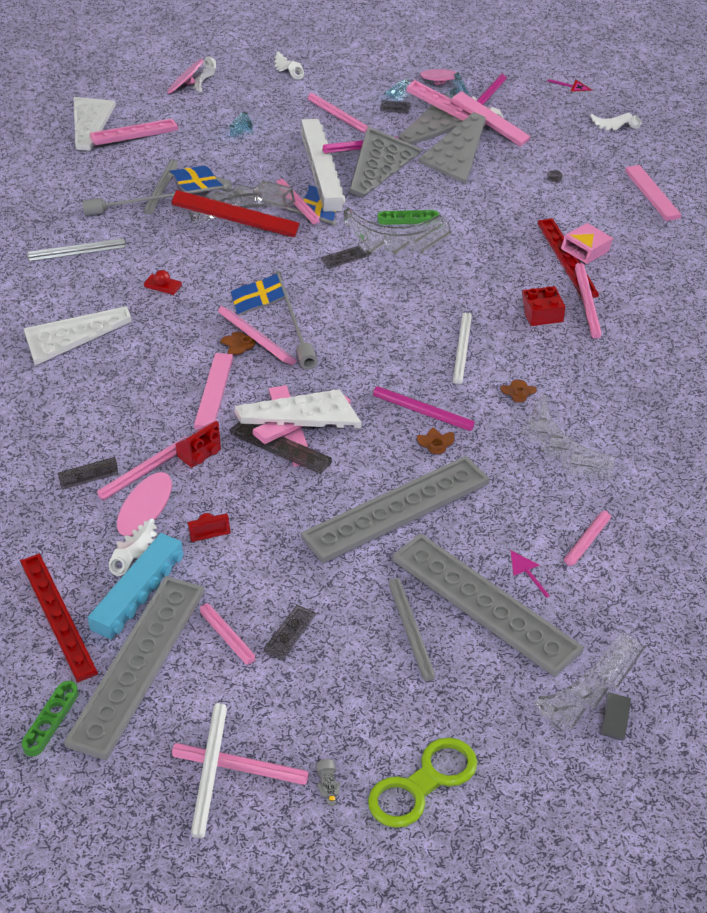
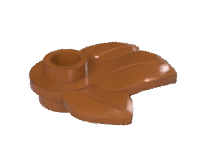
(238, 343)
(518, 390)
(435, 441)

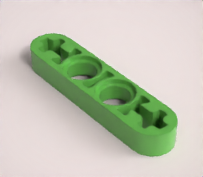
(391, 217)
(48, 717)

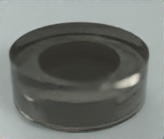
(554, 176)

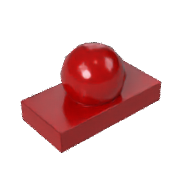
(162, 282)
(208, 526)

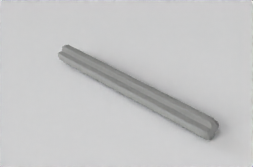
(160, 187)
(76, 249)
(412, 630)

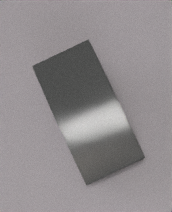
(615, 716)

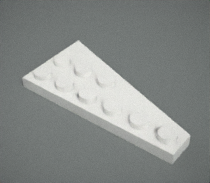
(90, 117)
(60, 336)
(302, 410)

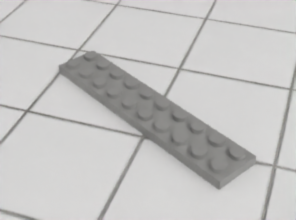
(394, 509)
(488, 605)
(134, 669)

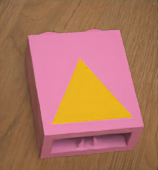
(587, 243)

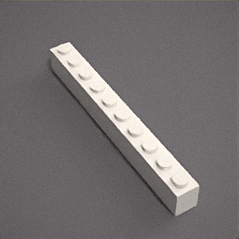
(322, 166)

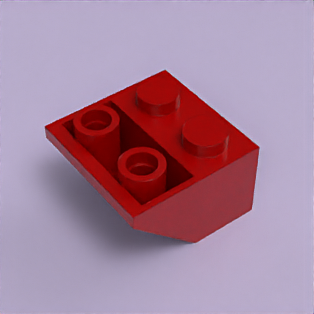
(543, 306)
(199, 445)

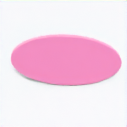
(184, 76)
(438, 76)
(144, 502)

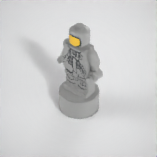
(328, 786)

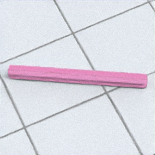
(337, 112)
(301, 205)
(588, 301)
(137, 472)
(243, 764)

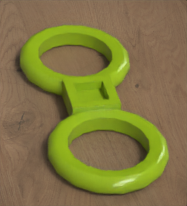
(422, 782)

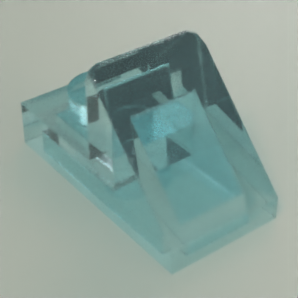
(459, 86)
(397, 91)
(241, 124)

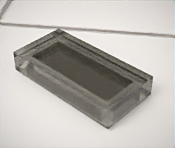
(395, 106)

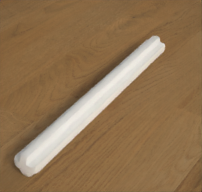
(462, 348)
(208, 771)

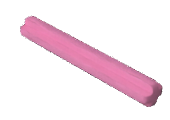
(587, 538)
(227, 634)

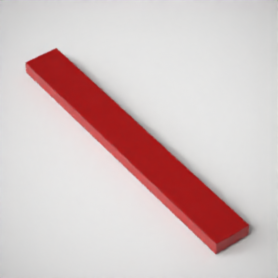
(235, 213)
(568, 261)
(59, 618)

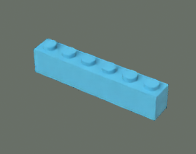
(135, 586)

